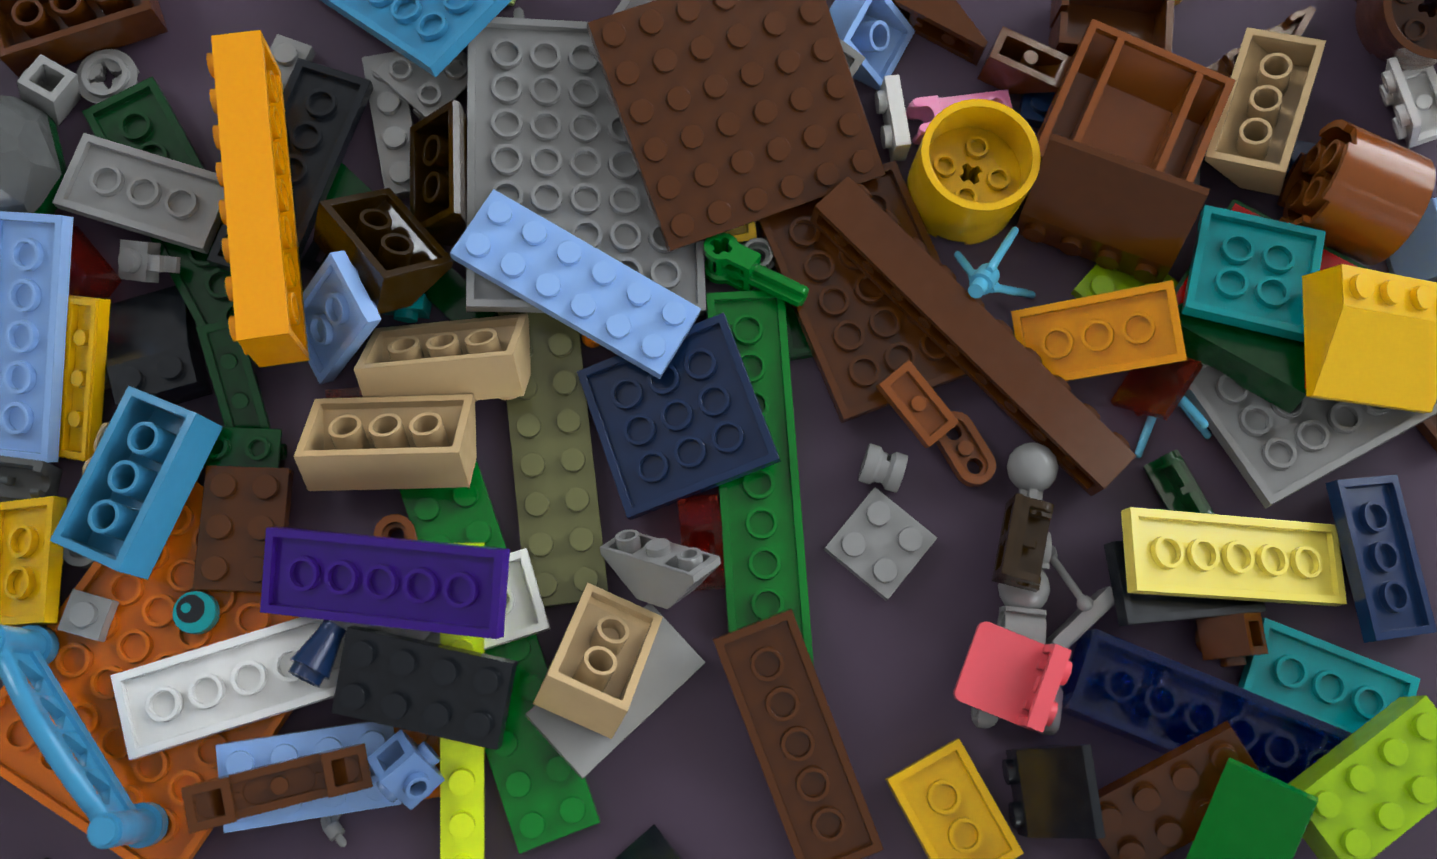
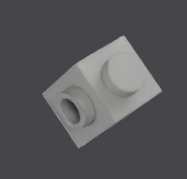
(49, 88)

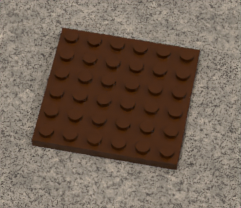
(733, 109)

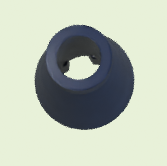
(318, 654)

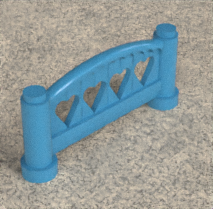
(111, 813)

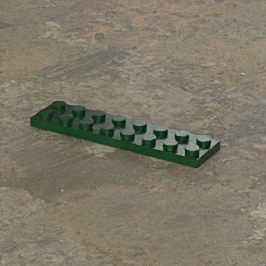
(147, 122)

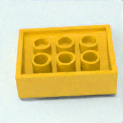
(1370, 338)

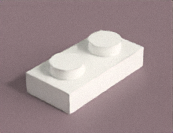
(891, 105)

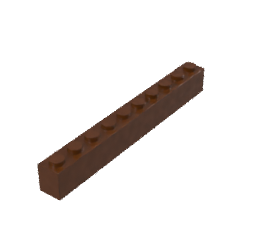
(972, 336)

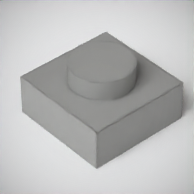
(88, 615)

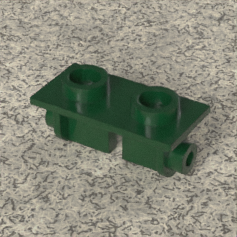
(248, 448)
(1176, 484)

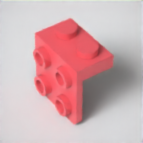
(1013, 676)

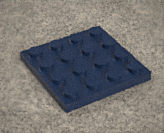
(680, 430)

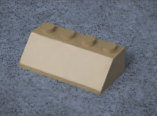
(1265, 109)
(448, 358)
(389, 443)

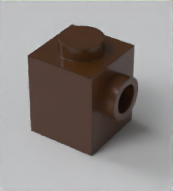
(1231, 638)

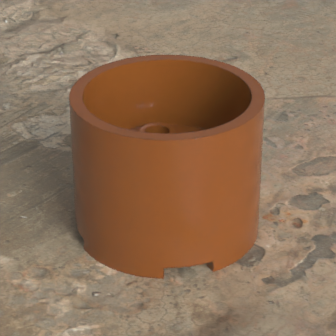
(1358, 192)

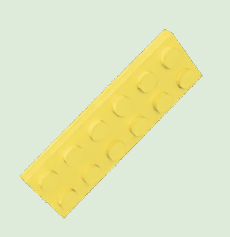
(1232, 557)

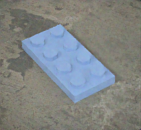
(261, 751)

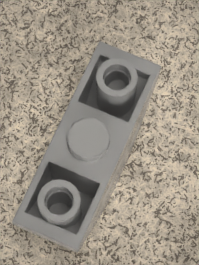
(657, 568)

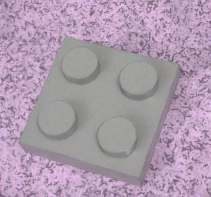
(880, 544)

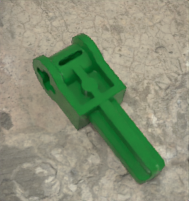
(743, 270)

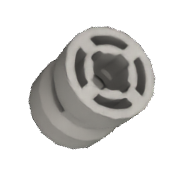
(883, 468)

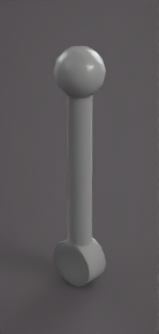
(1084, 602)

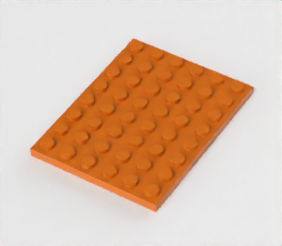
(137, 636)

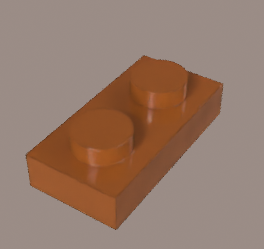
(917, 404)

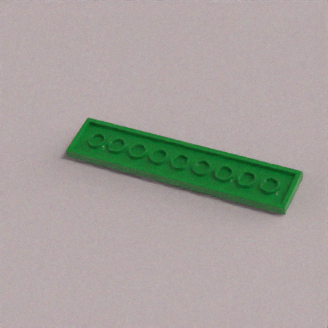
(763, 508)
(534, 782)

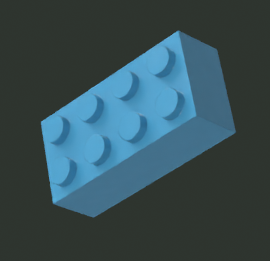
(136, 483)

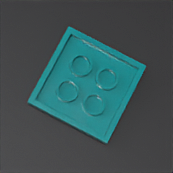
(1251, 272)

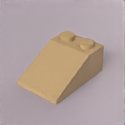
(599, 661)

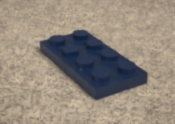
(1380, 558)

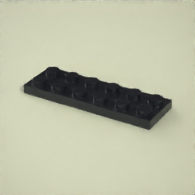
(320, 122)

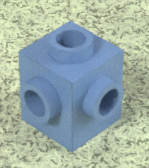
(406, 769)

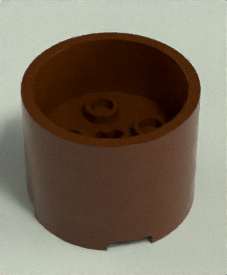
(1399, 31)

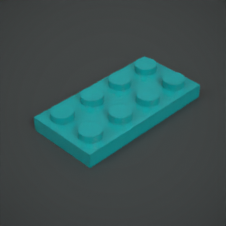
(1323, 678)

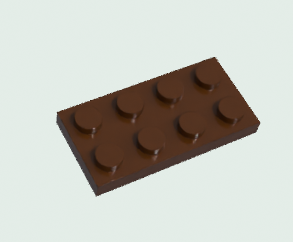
(1167, 798)

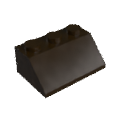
(440, 172)
(384, 244)

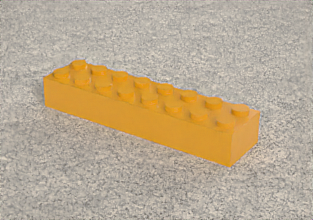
(257, 200)

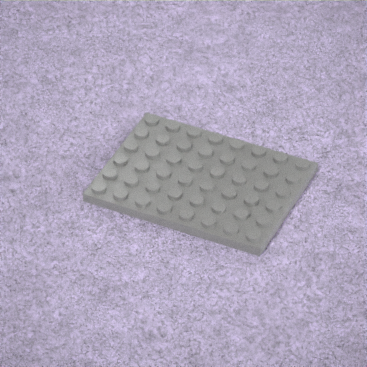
(556, 145)

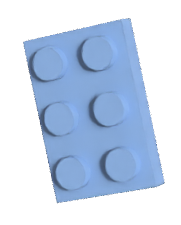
(336, 316)

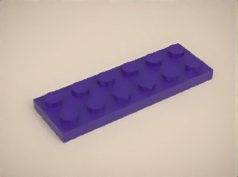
(385, 581)

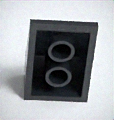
(156, 348)
(1054, 792)

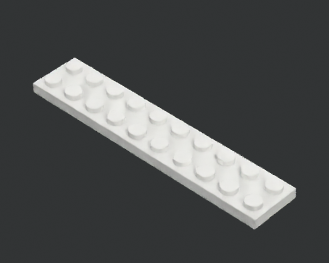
(250, 678)

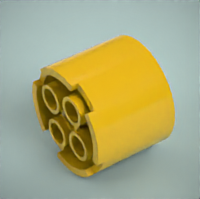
(973, 170)

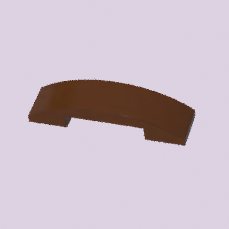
(276, 786)

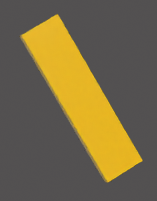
(83, 375)

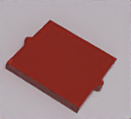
(1156, 388)

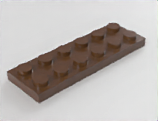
(797, 740)

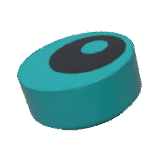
(196, 612)

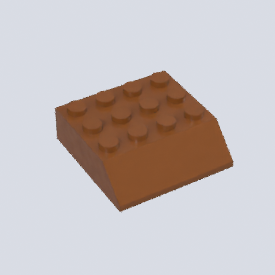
(1137, 102)

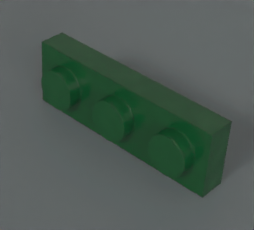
(232, 378)

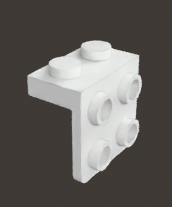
(1413, 100)

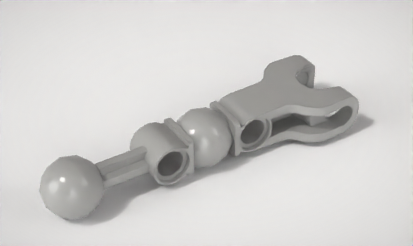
(1032, 471)

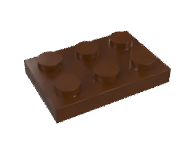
(233, 525)

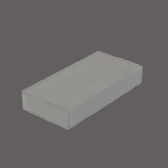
(1081, 621)

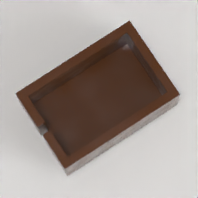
(1140, 18)

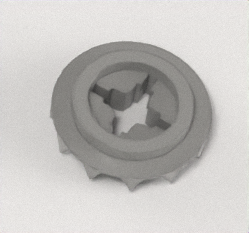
(93, 73)

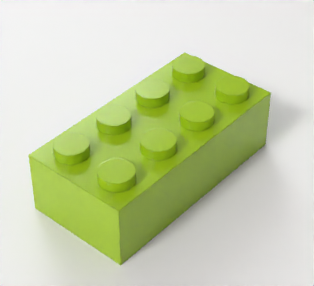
(1374, 782)

